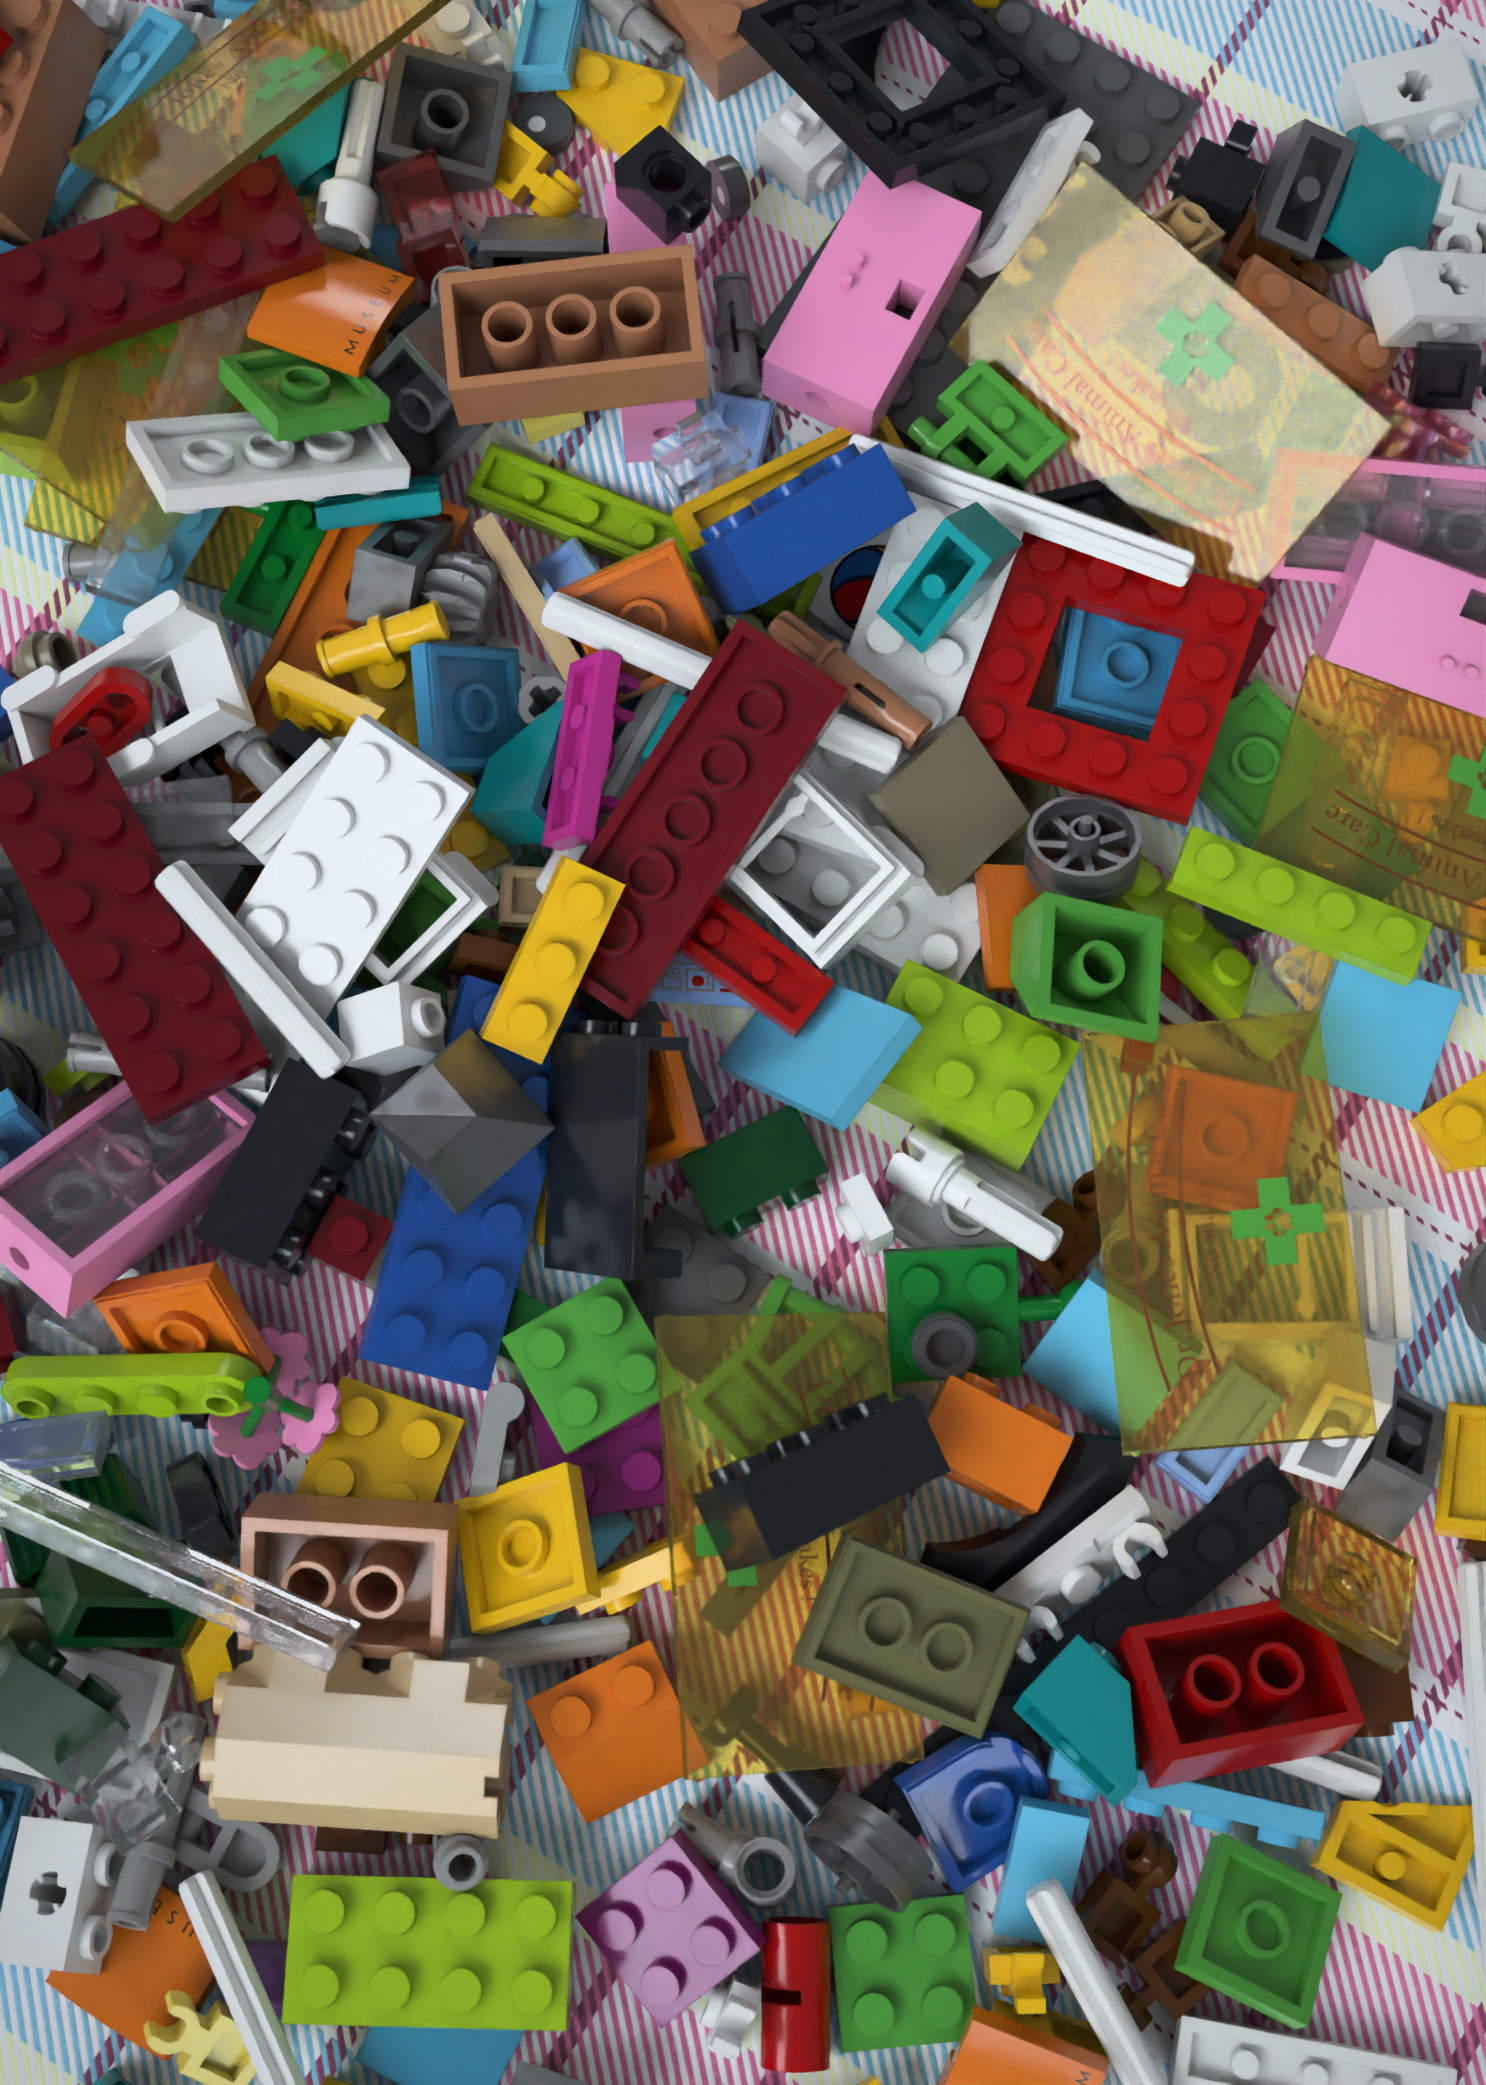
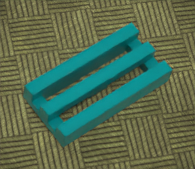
(350, 510)

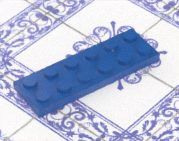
(454, 1276)

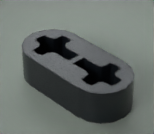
(202, 1507)

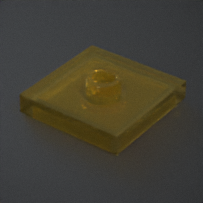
(1349, 1584)

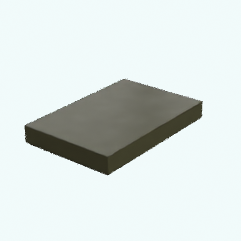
(911, 1635)

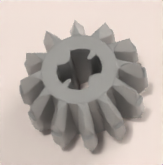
(467, 594)

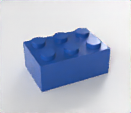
(800, 527)

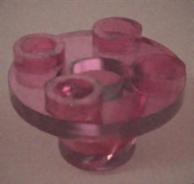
(1414, 434)

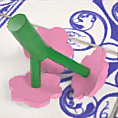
(306, 1416)

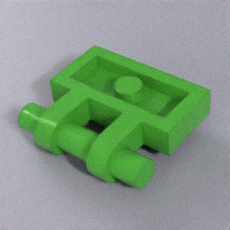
(997, 421)

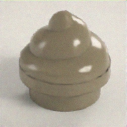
(43, 649)

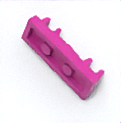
(586, 749)

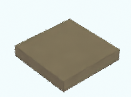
(950, 805)

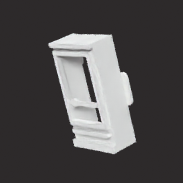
(154, 635)
(273, 813)
(897, 875)
(1382, 1273)

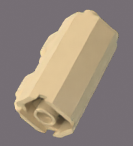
(362, 1748)

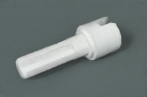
(346, 202)
(941, 1176)

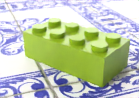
(430, 1953)

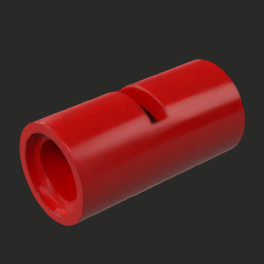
(795, 1994)

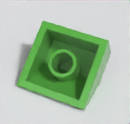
(1088, 965)

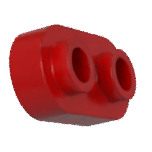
(104, 711)

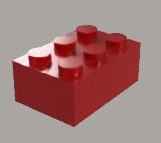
(1234, 1692)

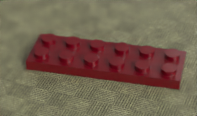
(145, 272)
(702, 806)
(123, 944)

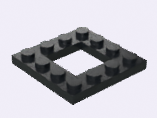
(1001, 98)

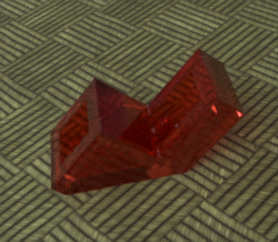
(425, 217)

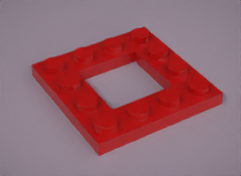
(1150, 776)

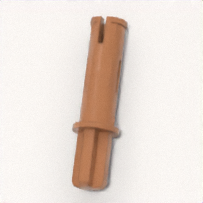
(896, 718)

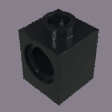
(660, 163)

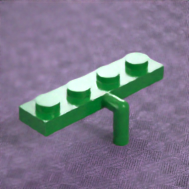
(273, 565)

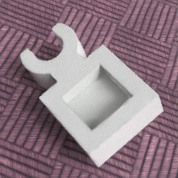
(1461, 208)
(863, 1216)
(729, 2014)

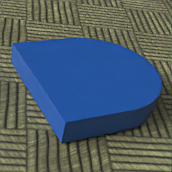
(969, 1801)

